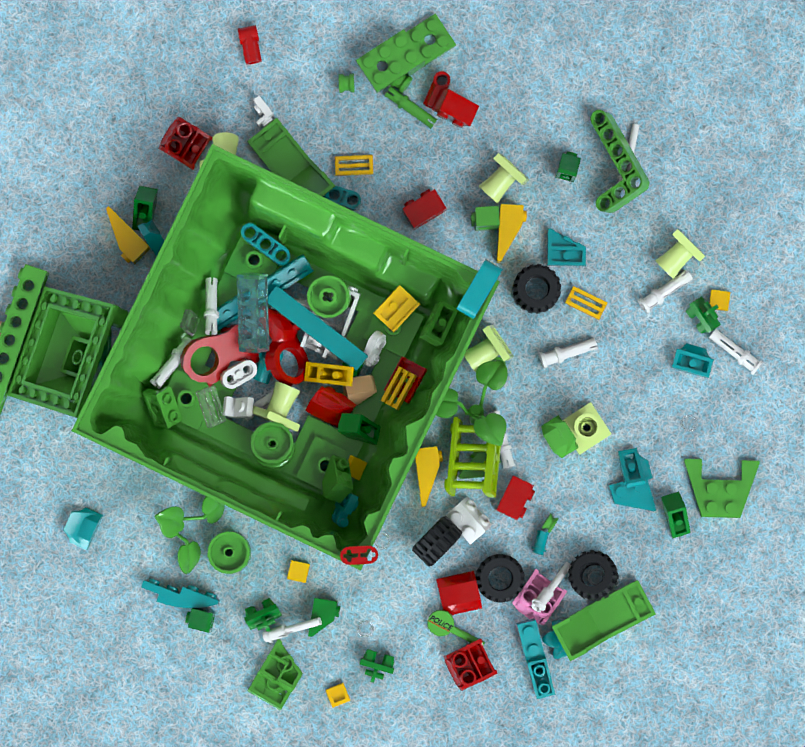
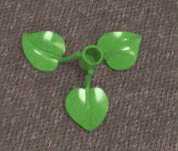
(488, 428)
(172, 523)

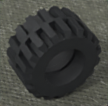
(546, 275)
(437, 541)
(584, 561)
(488, 565)

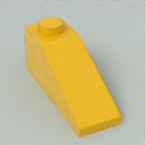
(511, 221)
(128, 241)
(329, 373)
(427, 467)

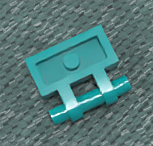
(343, 509)

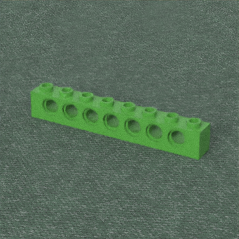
(39, 278)

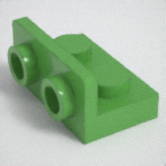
(162, 407)

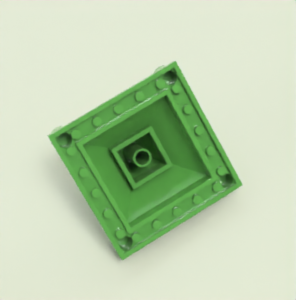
(65, 351)

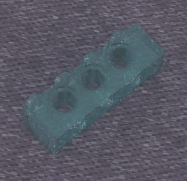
(253, 312)

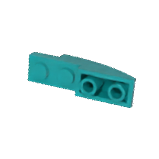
(187, 598)
(535, 658)

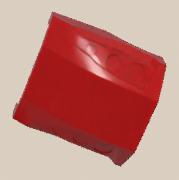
(184, 142)
(329, 405)
(459, 593)
(469, 665)

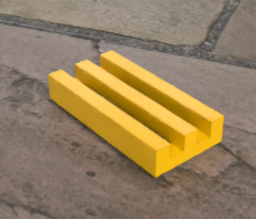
(355, 165)
(581, 292)
(389, 390)

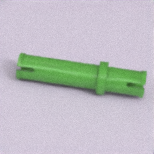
(409, 106)

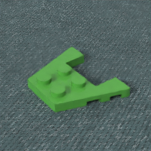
(721, 497)

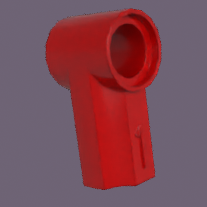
(249, 41)
(435, 88)

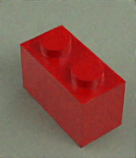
(455, 107)
(424, 208)
(515, 497)

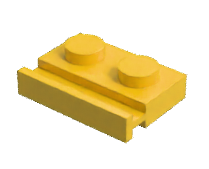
(396, 308)

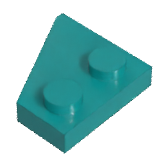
(564, 251)

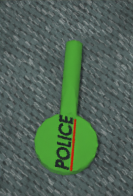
(442, 623)

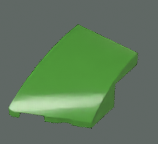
(276, 676)

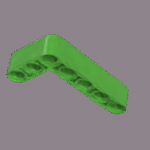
(621, 162)

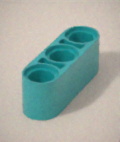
(344, 195)
(256, 240)
(479, 289)

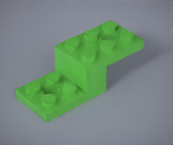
(405, 53)

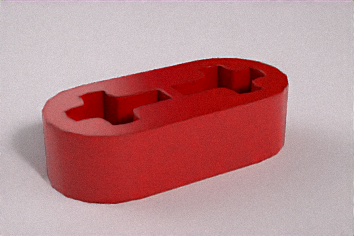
(359, 560)

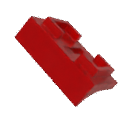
(413, 368)

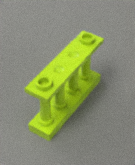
(490, 466)

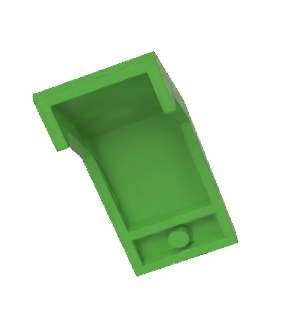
(288, 159)
(603, 620)

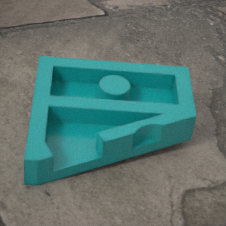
(636, 496)

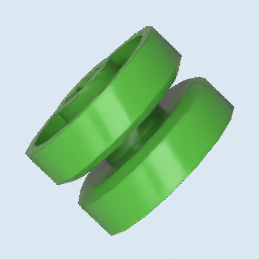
(317, 296)
(269, 456)
(239, 558)

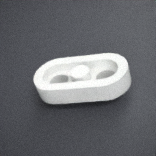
(374, 347)
(237, 374)

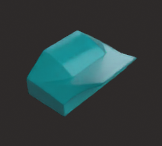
(152, 236)
(693, 360)
(634, 467)
(82, 527)

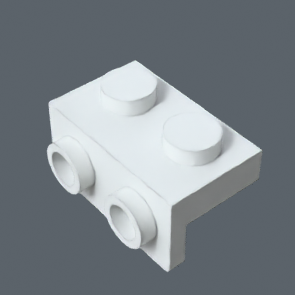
(469, 519)

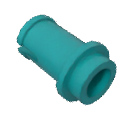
(540, 542)

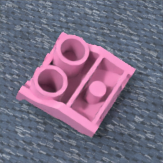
(531, 591)

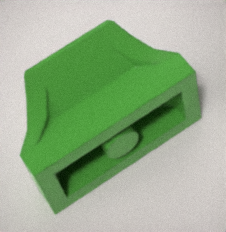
(559, 437)

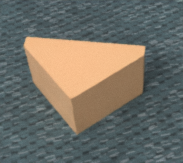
(361, 389)

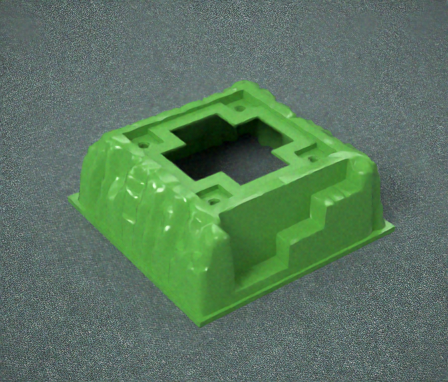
(220, 459)

